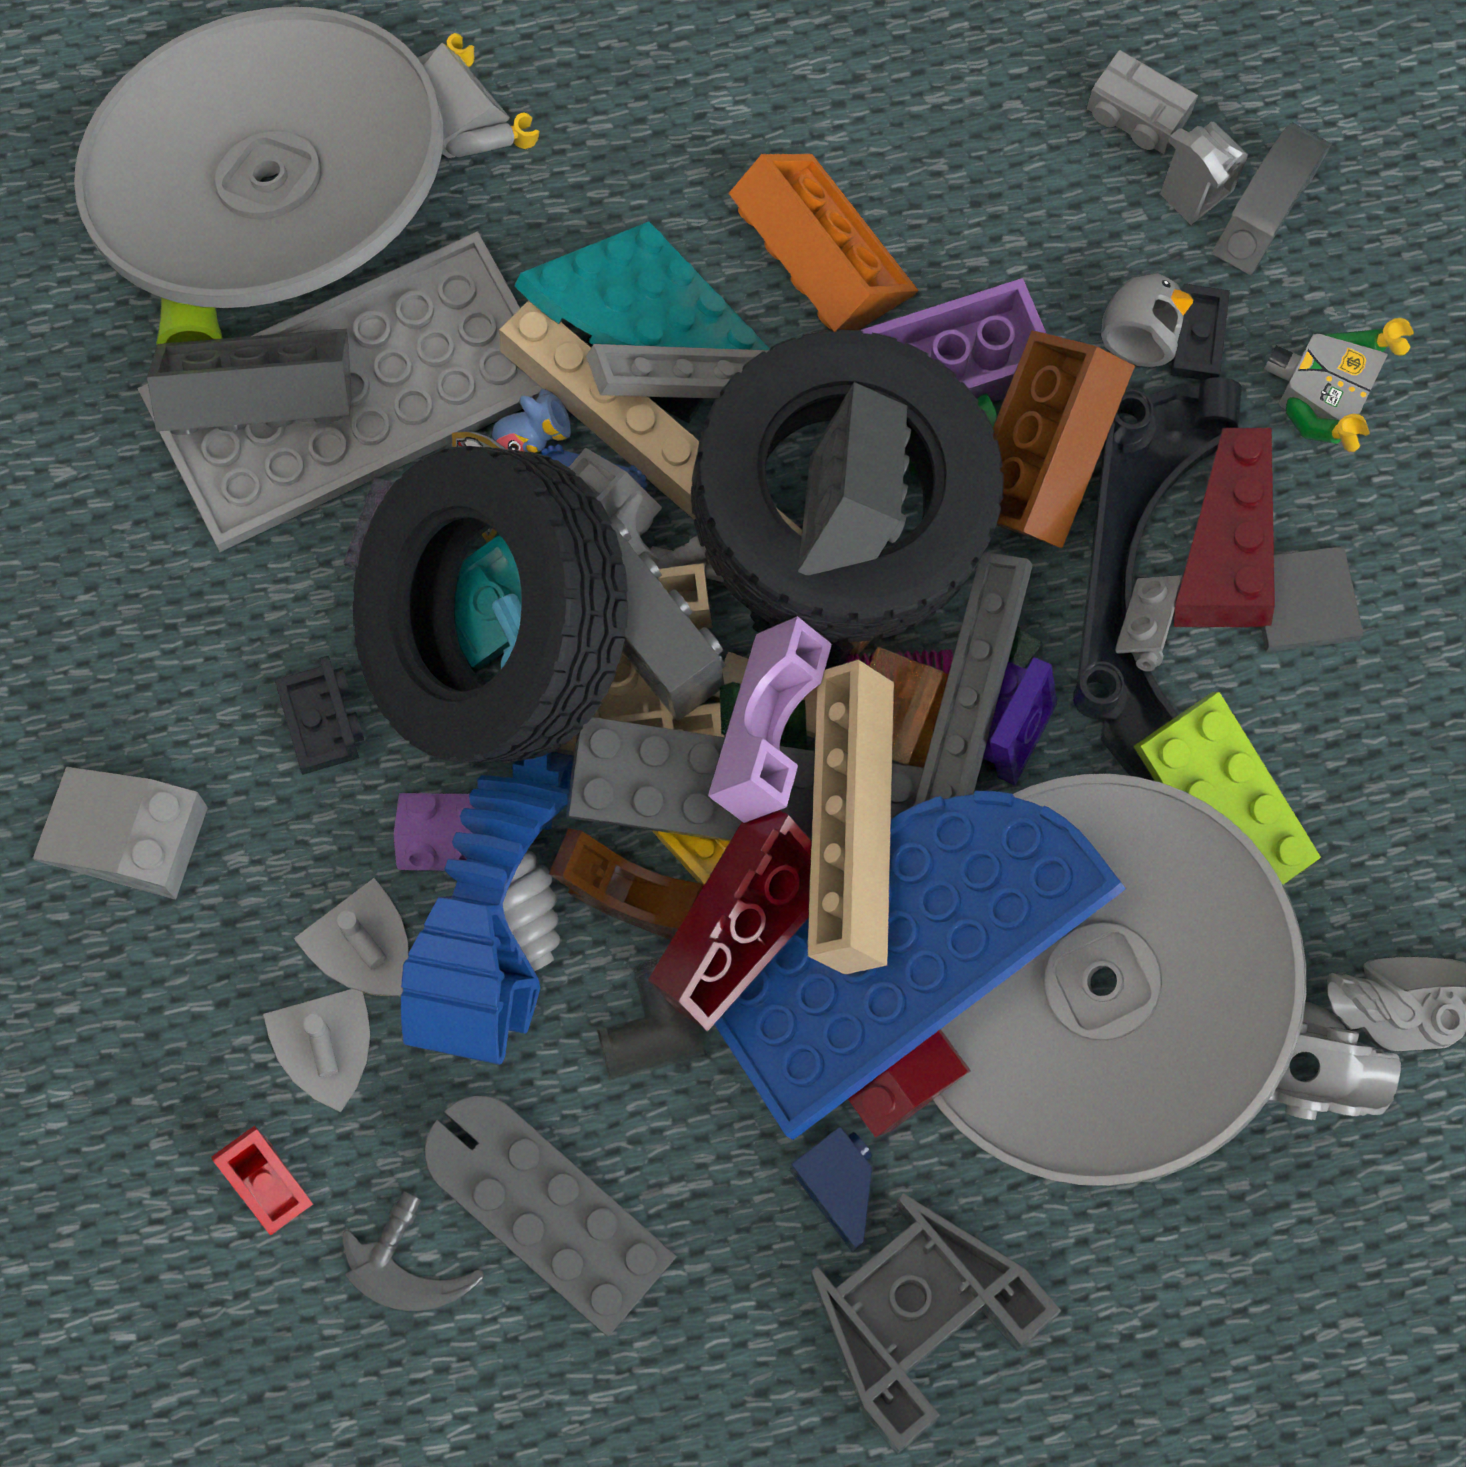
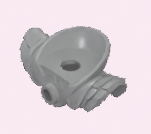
(1404, 1002)
(1350, 1075)

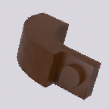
(622, 887)

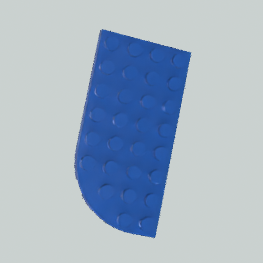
(971, 902)

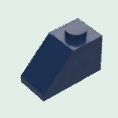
(838, 1183)

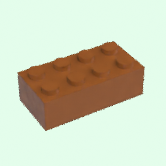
(1055, 432)

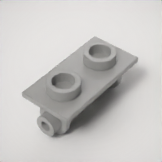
(1149, 620)

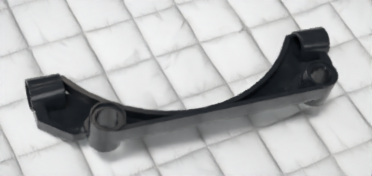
(1137, 469)

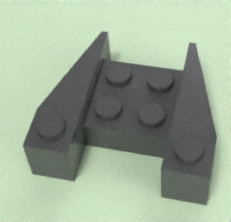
(911, 1303)

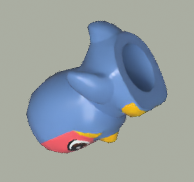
(530, 430)

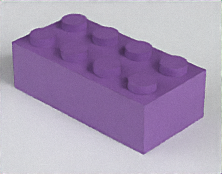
(973, 335)

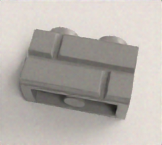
(1140, 102)

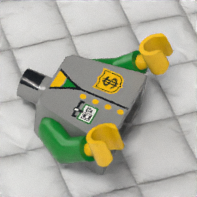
(1335, 379)

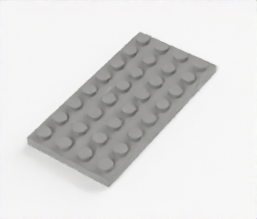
(418, 371)

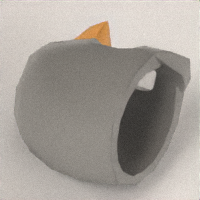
(1145, 320)

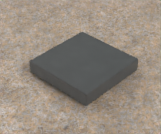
(1312, 601)

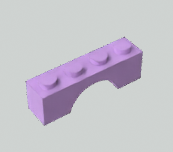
(781, 670)

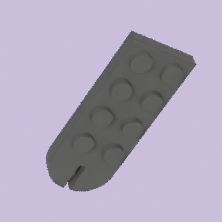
(546, 1210)

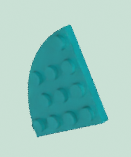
(637, 295)

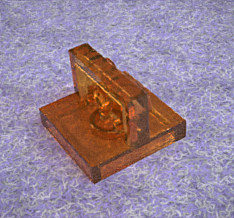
(915, 704)

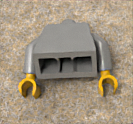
(469, 112)

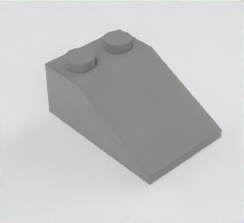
(122, 830)

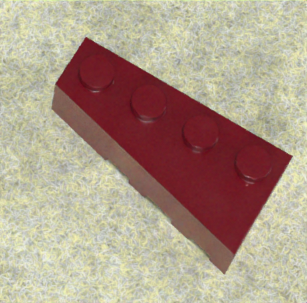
(1233, 546)
(738, 919)

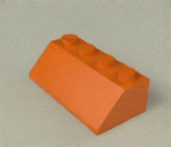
(821, 240)

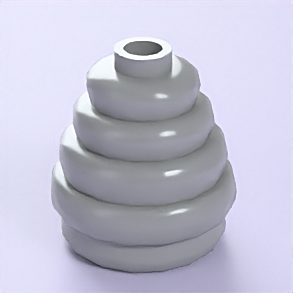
(530, 911)

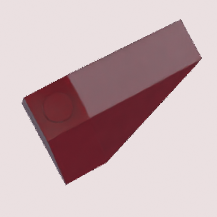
(909, 1084)

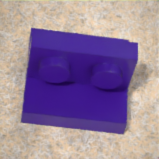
(1020, 717)

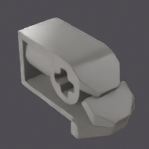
(1201, 170)

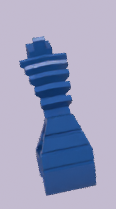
(466, 969)

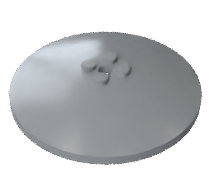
(197, 124)
(1197, 1013)

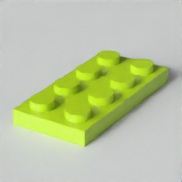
(1215, 762)

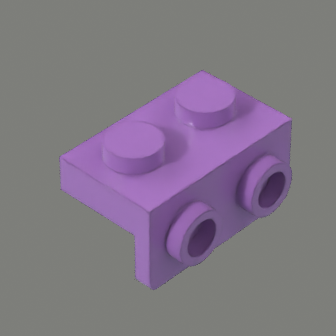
(426, 829)

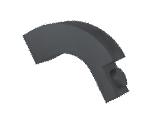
(1270, 197)

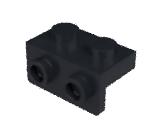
(317, 717)

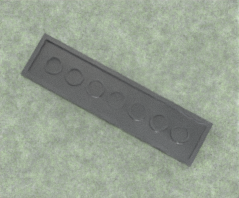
(664, 778)

